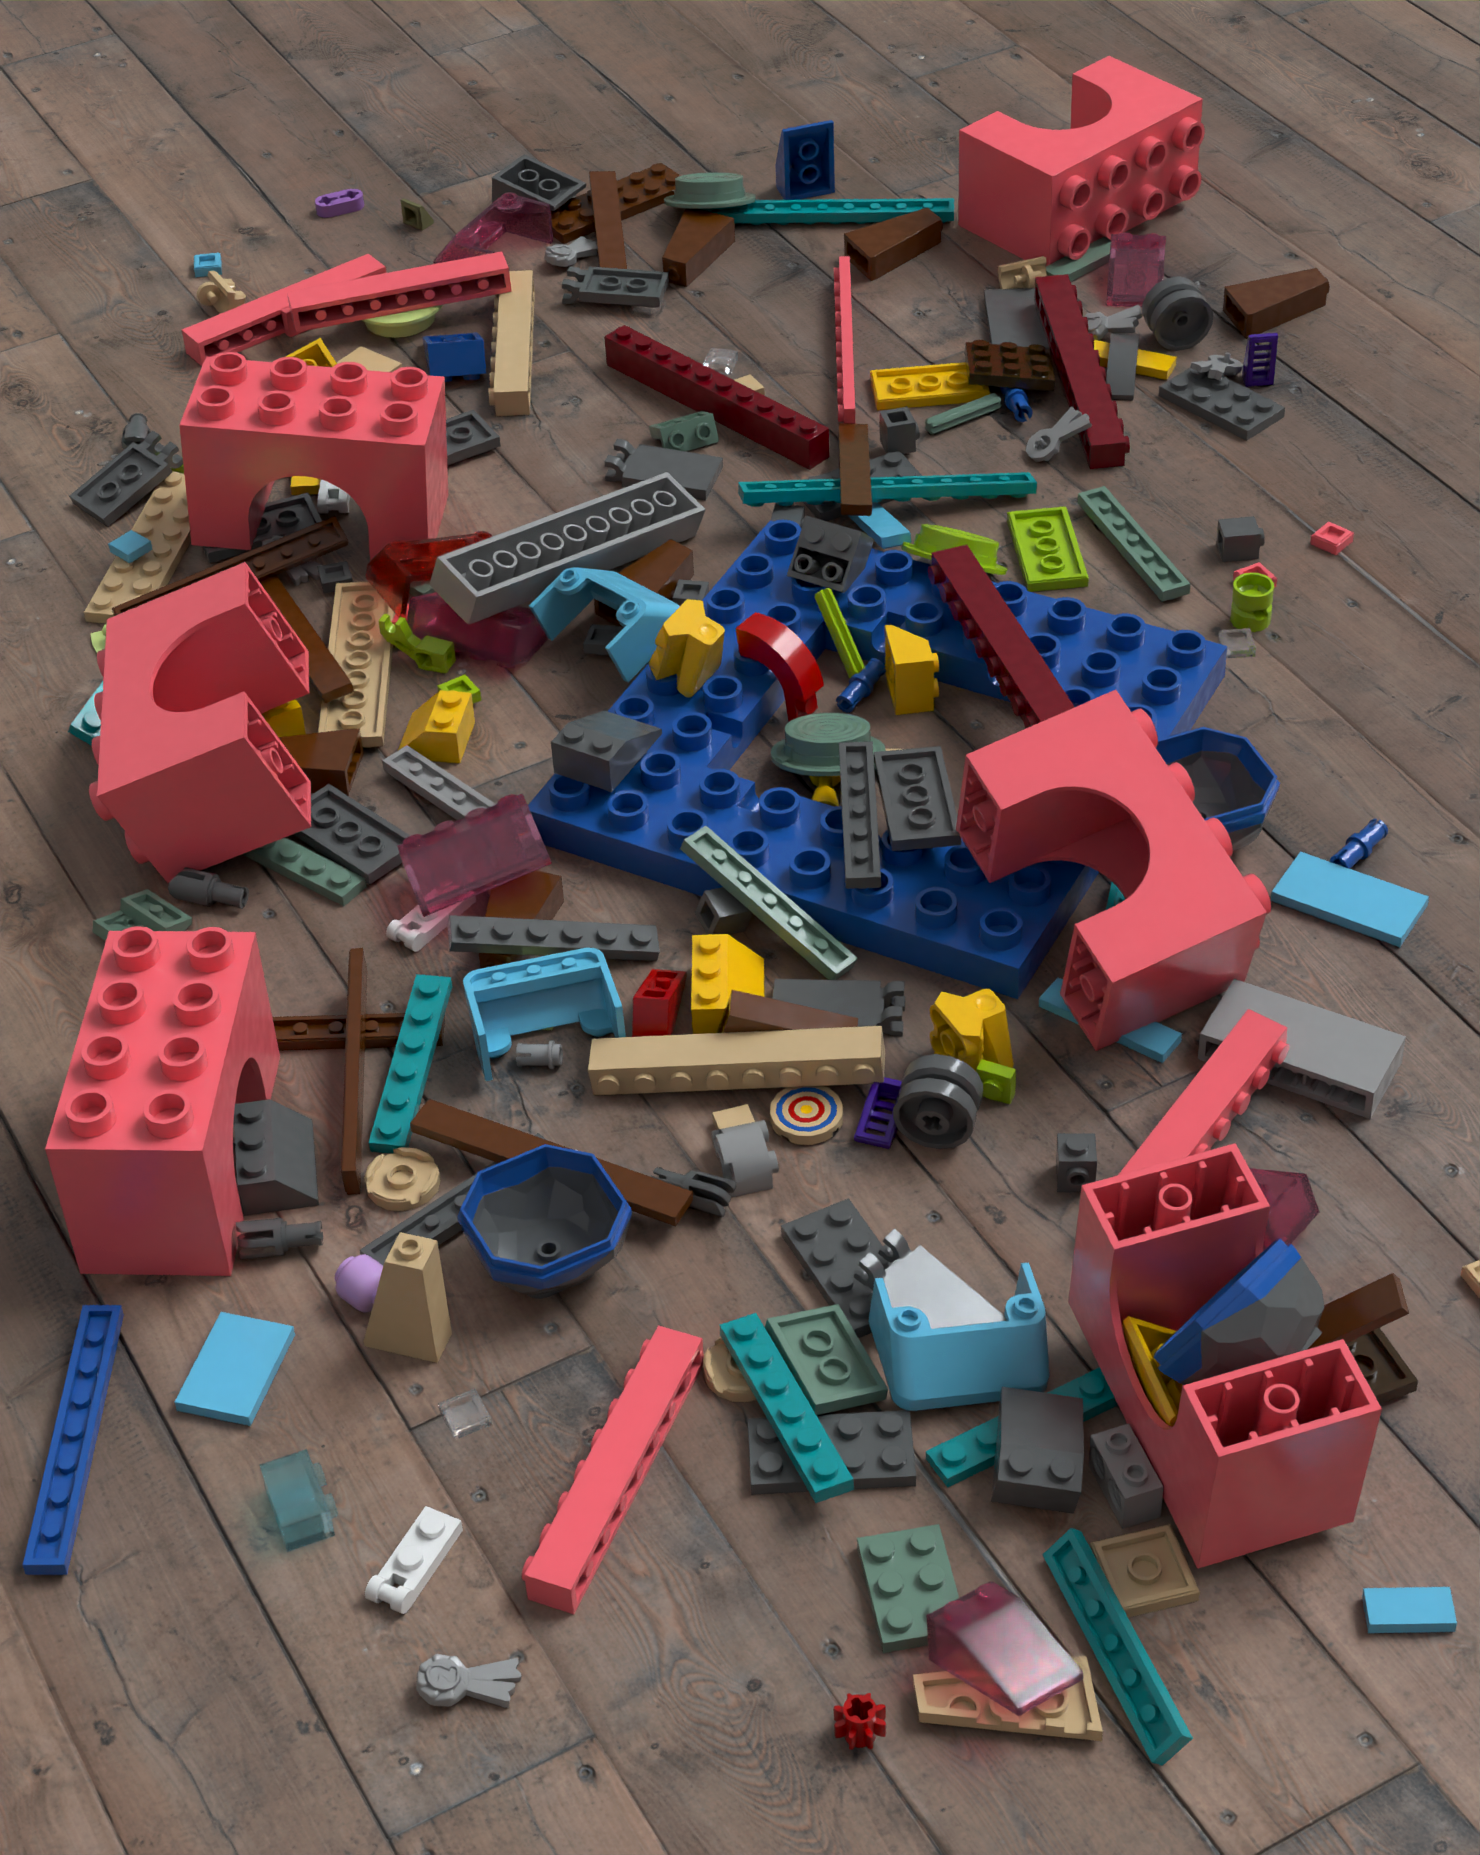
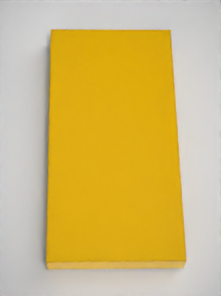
(924, 386)

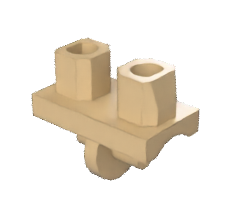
(1021, 273)
(220, 293)

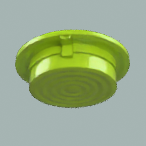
(937, 538)

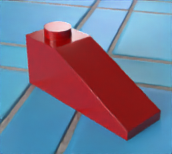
(658, 1003)

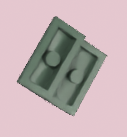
(143, 910)

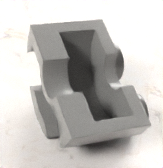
(746, 1156)

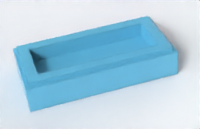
(1409, 1610)

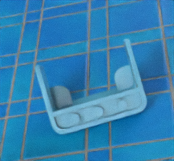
(637, 607)
(540, 996)
(961, 1362)

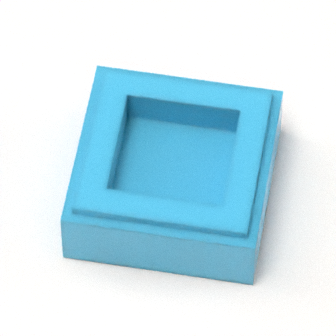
(207, 262)
(130, 546)

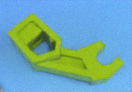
(428, 653)

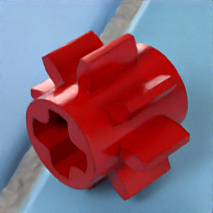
(860, 1721)

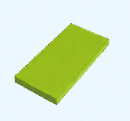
(1047, 549)

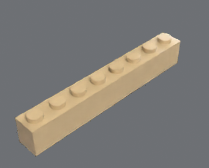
(513, 347)
(737, 1060)

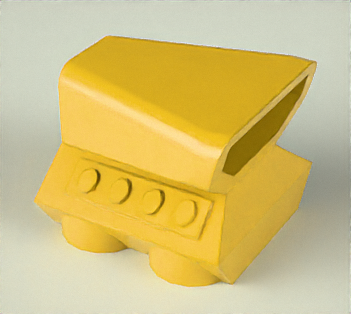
(688, 647)
(971, 1028)

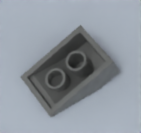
(536, 181)
(601, 748)
(1039, 1450)

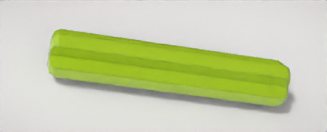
(839, 631)

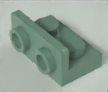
(686, 431)

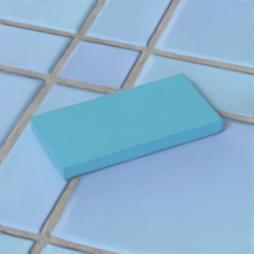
(1350, 899)

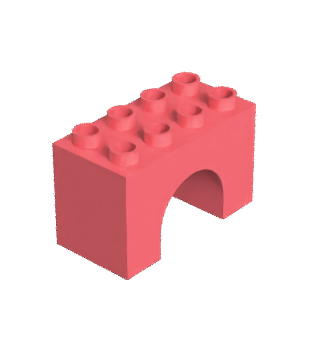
(1061, 190)
(341, 424)
(183, 727)
(1105, 798)
(150, 1101)
(1251, 1449)

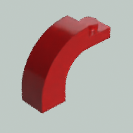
(787, 657)

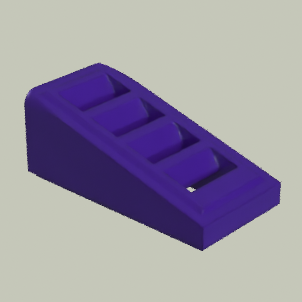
(1262, 376)
(887, 1089)

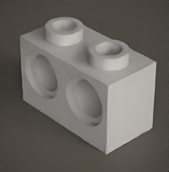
(1125, 1476)

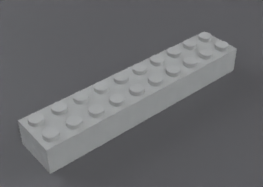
(591, 535)

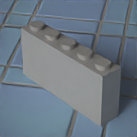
(1328, 1052)

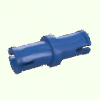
(1017, 401)
(860, 685)
(1360, 844)

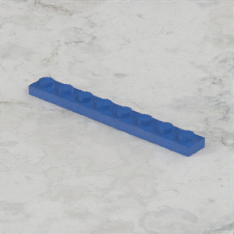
(73, 1441)

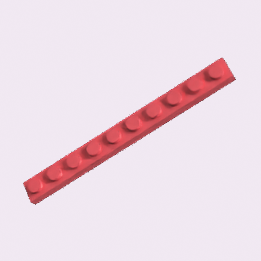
(844, 342)

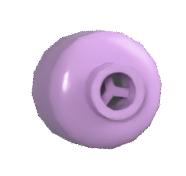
(358, 1281)

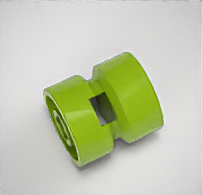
(1252, 601)

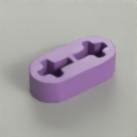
(339, 203)

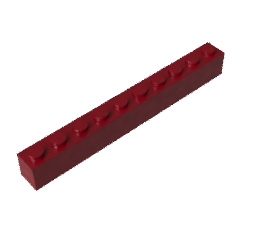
(1081, 370)
(712, 392)
(997, 636)

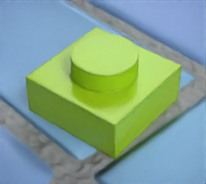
(462, 684)
(997, 1081)

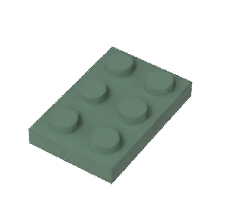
(826, 1359)
(905, 1581)

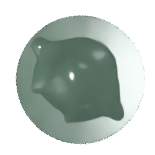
(709, 191)
(814, 741)

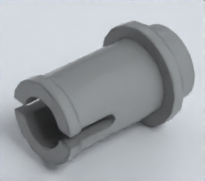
(541, 1054)

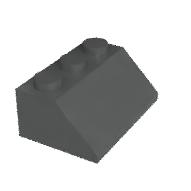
(274, 1158)

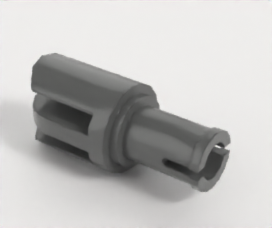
(135, 430)
(206, 889)
(708, 1190)
(275, 1237)

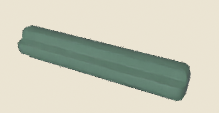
(963, 413)

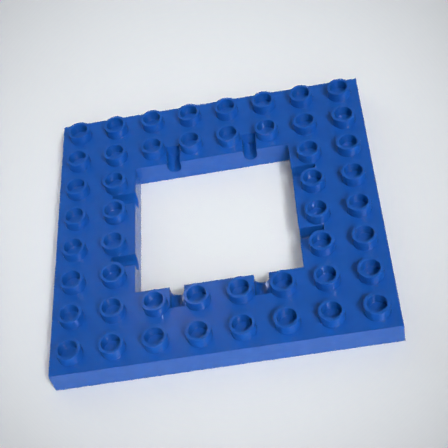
(931, 901)

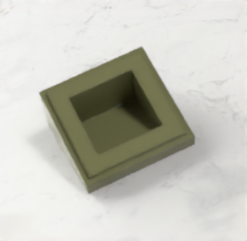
(415, 215)

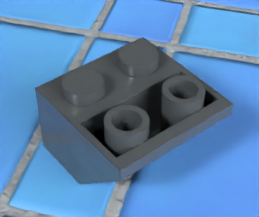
(829, 554)

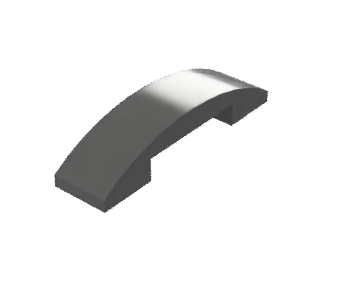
(1122, 365)

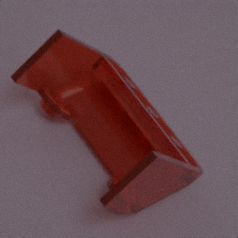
(410, 562)

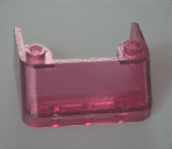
(506, 214)

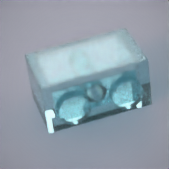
(298, 1499)

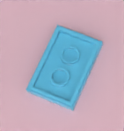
(235, 1368)

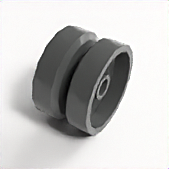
(1177, 313)
(938, 1101)

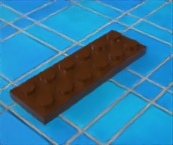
(635, 193)

